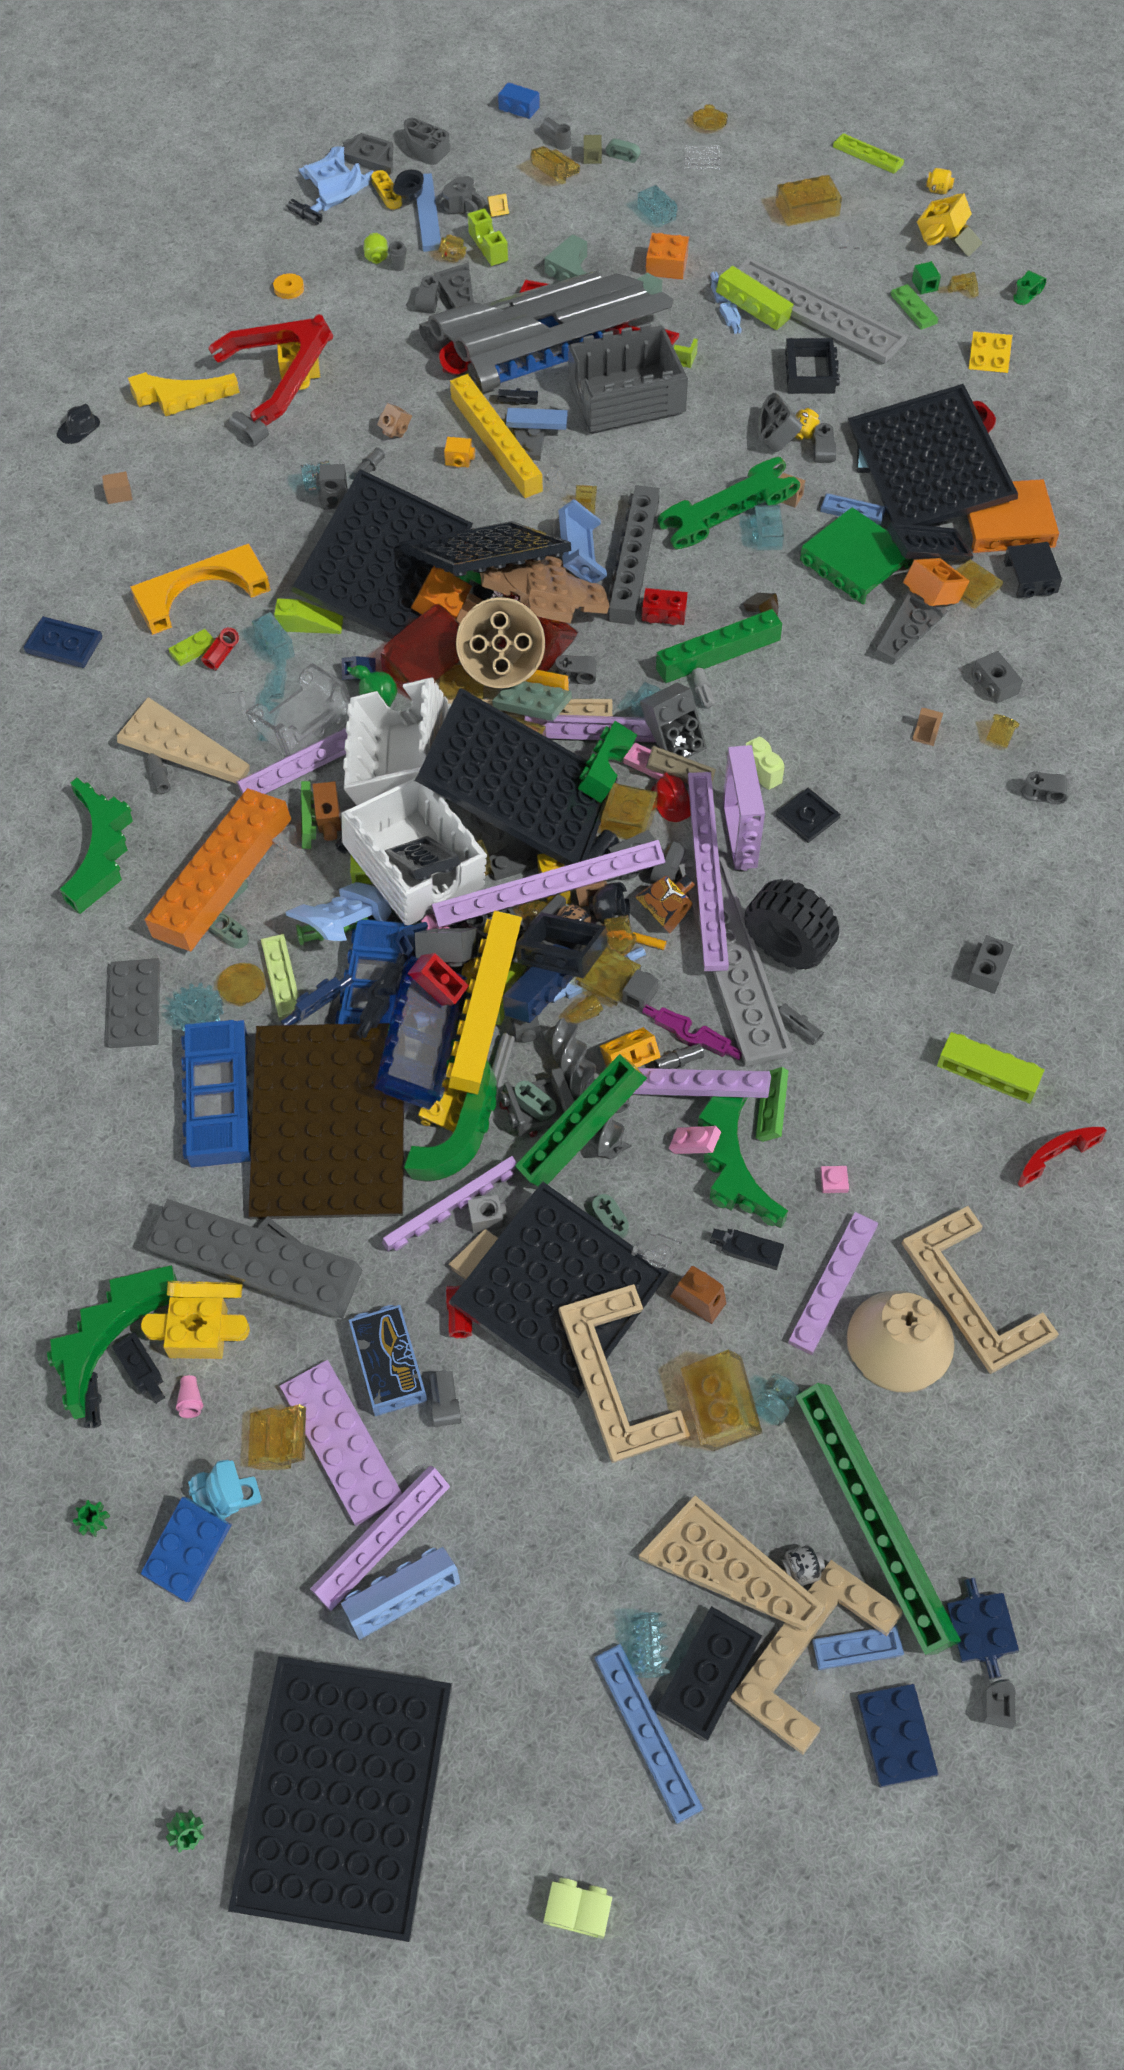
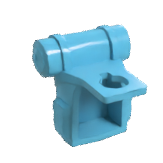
(222, 1491)

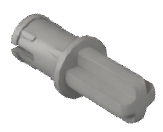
(703, 687)

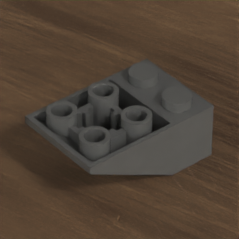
(674, 720)

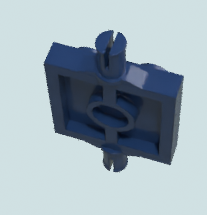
(310, 1003)
(983, 1628)

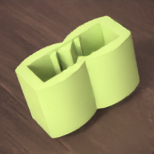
(768, 764)
(578, 1908)

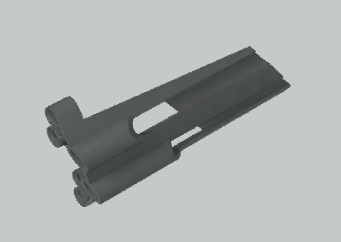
(577, 303)

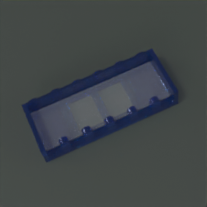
(417, 1044)

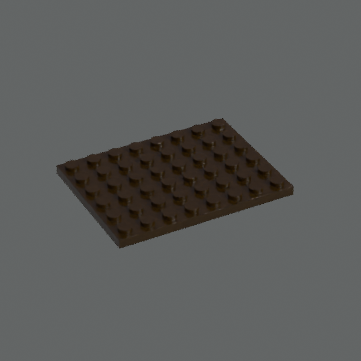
(320, 1128)

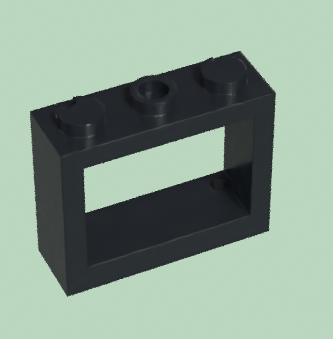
(811, 348)
(536, 954)

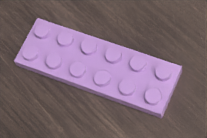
(342, 1443)

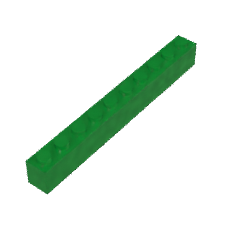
(878, 1520)

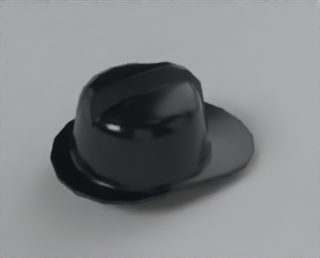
(409, 184)
(78, 424)

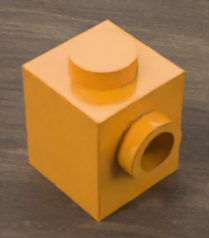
(459, 452)

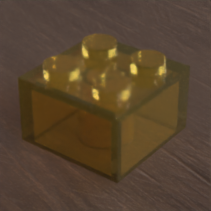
(628, 811)

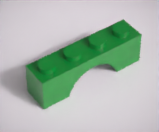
(599, 776)

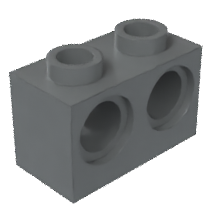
(332, 483)
(989, 964)

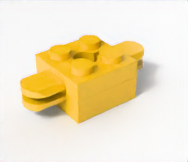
(944, 218)
(286, 355)
(192, 1338)

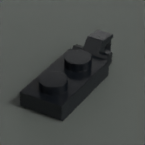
(748, 1247)
(139, 1366)

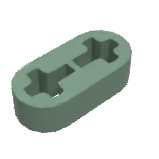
(623, 150)
(534, 1100)
(614, 1213)

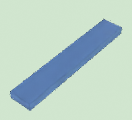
(428, 216)
(649, 1734)

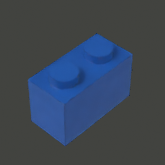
(518, 100)

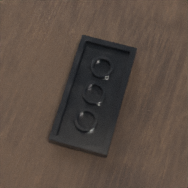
(929, 542)
(423, 858)
(709, 1674)

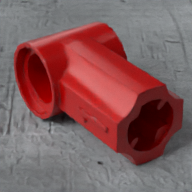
(220, 649)
(459, 1324)

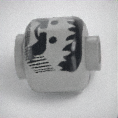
(803, 1564)

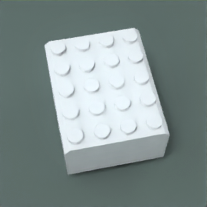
(389, 745)
(401, 817)

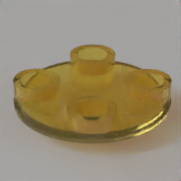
(710, 118)
(241, 983)

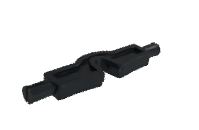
(377, 1004)

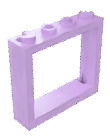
(741, 803)

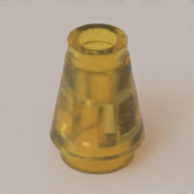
(585, 1009)

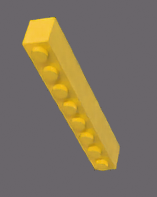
(496, 436)
(485, 1002)

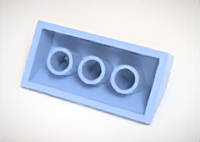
(400, 1592)

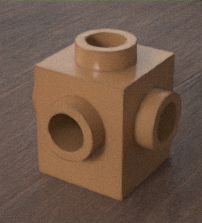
(394, 421)

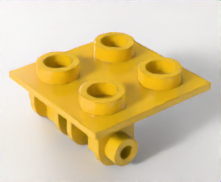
(990, 352)
(447, 1110)

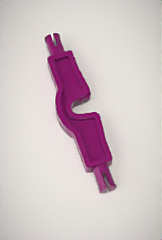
(680, 1027)

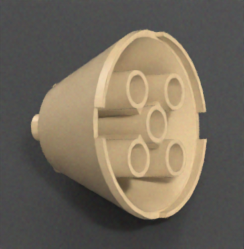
(483, 631)
(900, 1341)

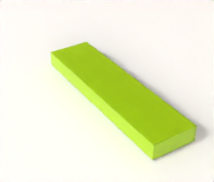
(868, 153)

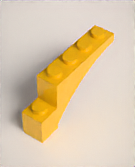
(180, 394)

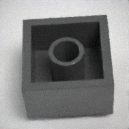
(450, 944)

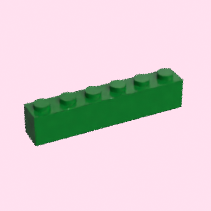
(718, 645)
(581, 1121)

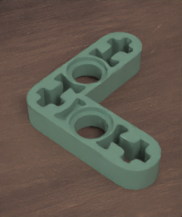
(224, 933)

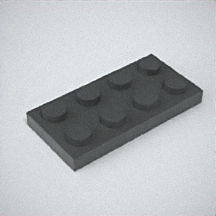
(134, 1003)

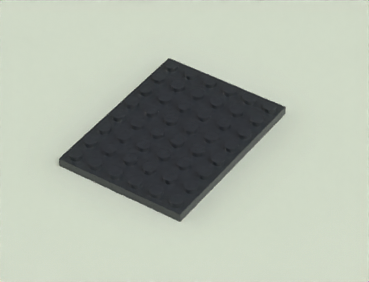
(932, 458)
(359, 557)
(512, 779)
(342, 1799)

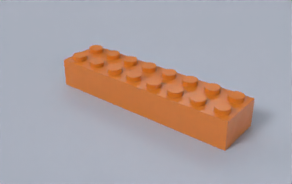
(218, 870)

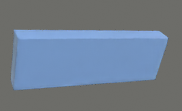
(537, 418)
(838, 505)
(856, 1648)

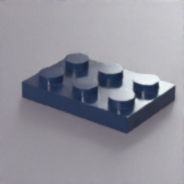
(63, 642)
(897, 1735)

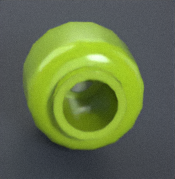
(375, 248)

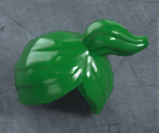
(375, 681)

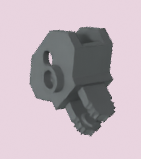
(463, 197)

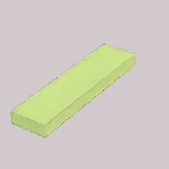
(280, 974)

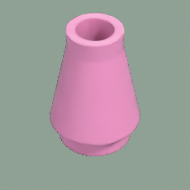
(189, 1399)

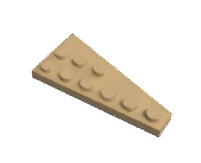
(171, 738)
(717, 1557)

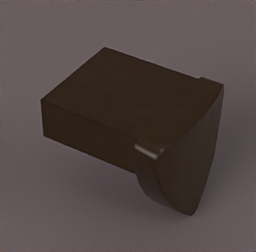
(762, 602)

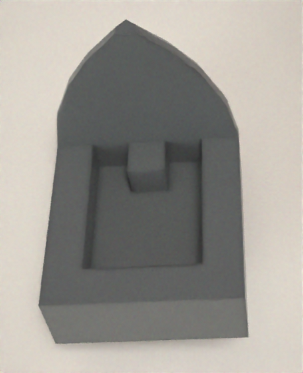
(999, 1704)

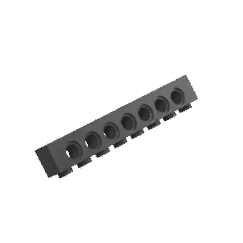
(634, 555)

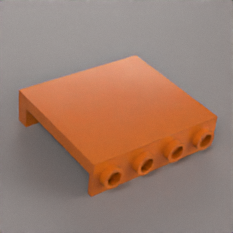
(1017, 521)

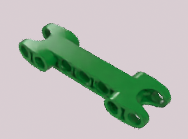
(759, 487)

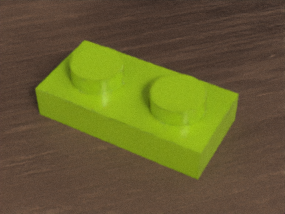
(191, 647)

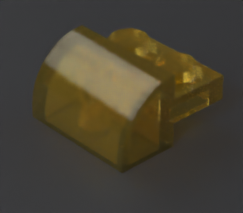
(554, 163)
(277, 1438)

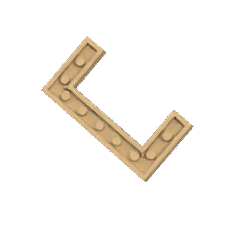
(991, 1348)
(620, 1438)
(757, 1689)

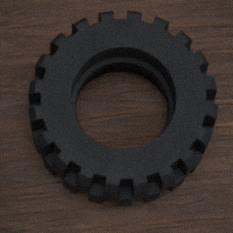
(791, 924)

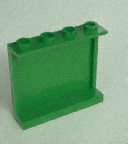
(853, 554)

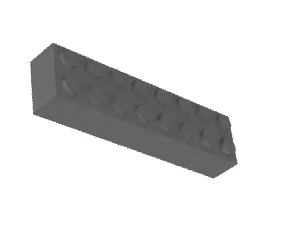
(255, 1258)

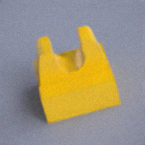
(498, 205)

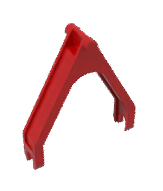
(309, 333)

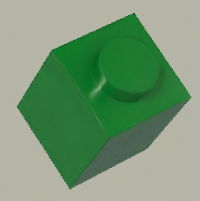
(926, 277)

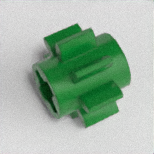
(97, 1520)
(185, 1831)

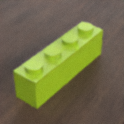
(754, 297)
(990, 1067)

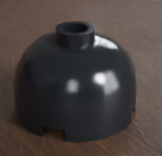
(609, 902)

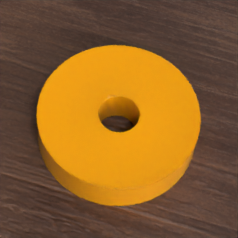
(288, 286)

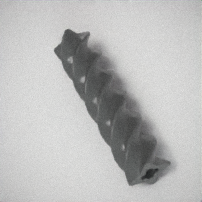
(579, 1075)

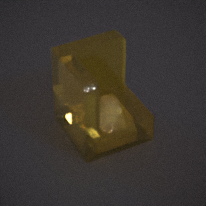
(587, 497)

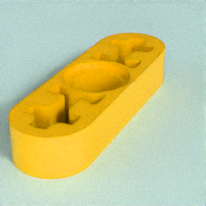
(387, 183)
(204, 1289)

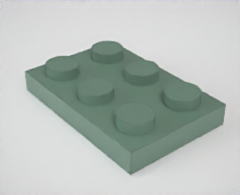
(533, 700)

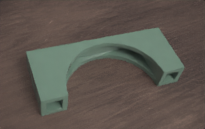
(567, 258)

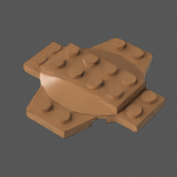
(547, 588)

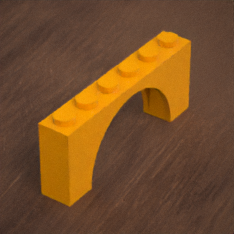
(234, 566)

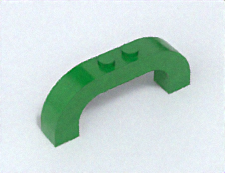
(459, 1150)

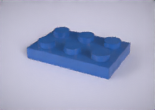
(186, 1549)

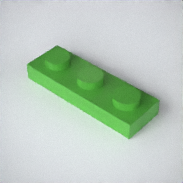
(914, 306)
(308, 815)
(772, 1108)

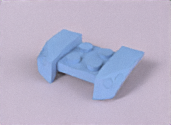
(332, 176)
(354, 904)

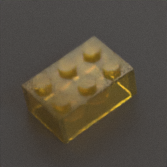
(808, 200)
(721, 1400)

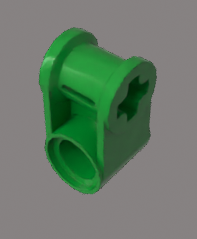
(1029, 287)

